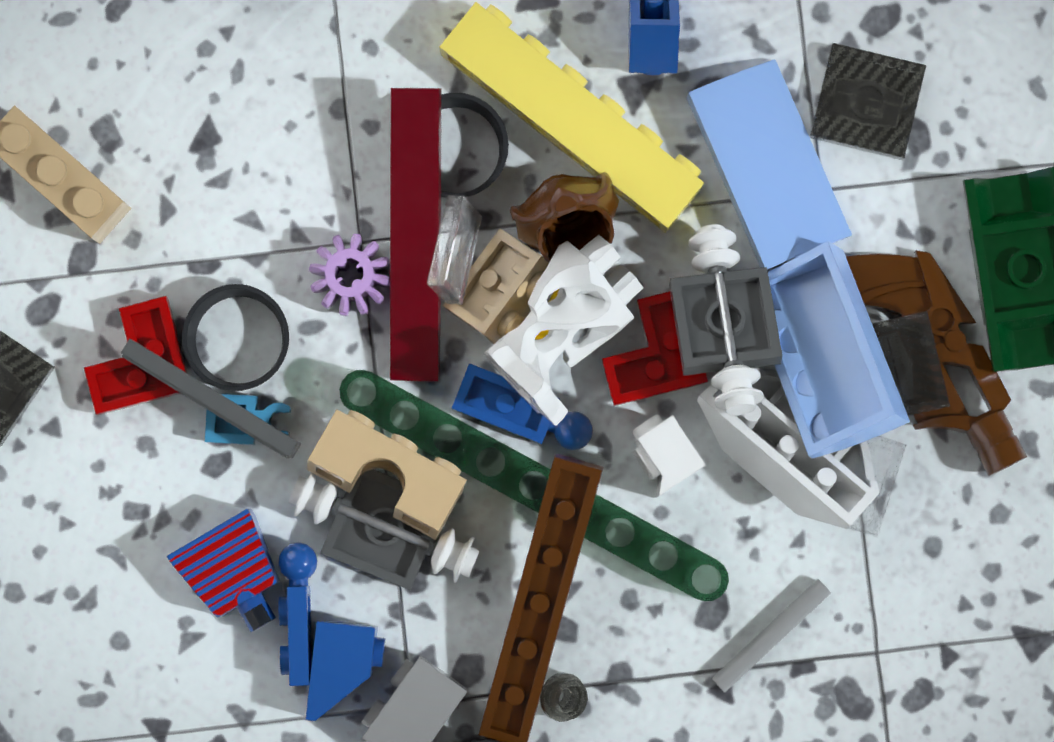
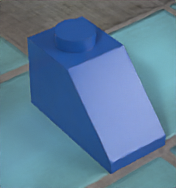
(653, 36)
(341, 663)

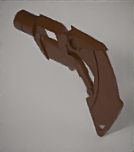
(917, 285)

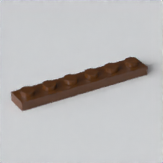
(541, 599)

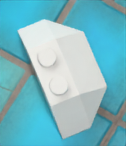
(772, 451)

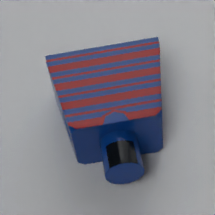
(230, 569)

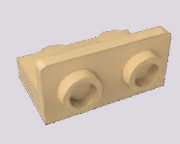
(500, 287)

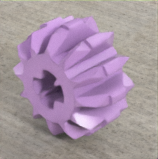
(340, 262)

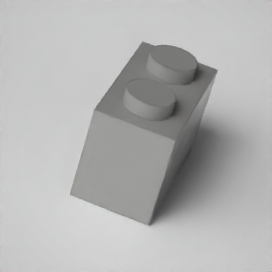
(417, 707)

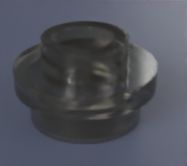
(573, 700)

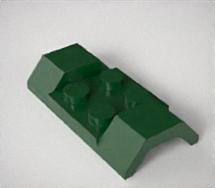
(1014, 265)

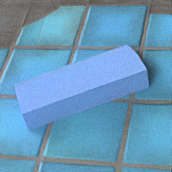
(768, 164)
(831, 354)

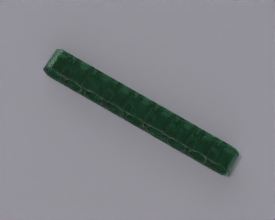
(516, 466)

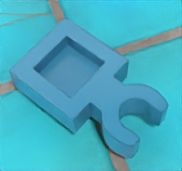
(220, 431)

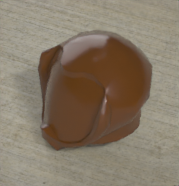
(567, 210)

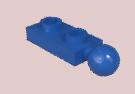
(496, 402)
(297, 564)

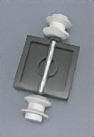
(725, 320)
(370, 536)

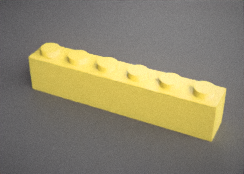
(571, 116)

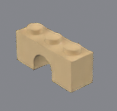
(59, 176)
(353, 447)

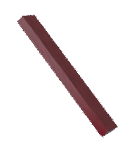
(414, 233)

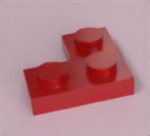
(652, 368)
(122, 384)

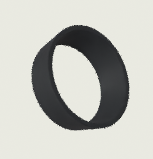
(473, 103)
(202, 306)

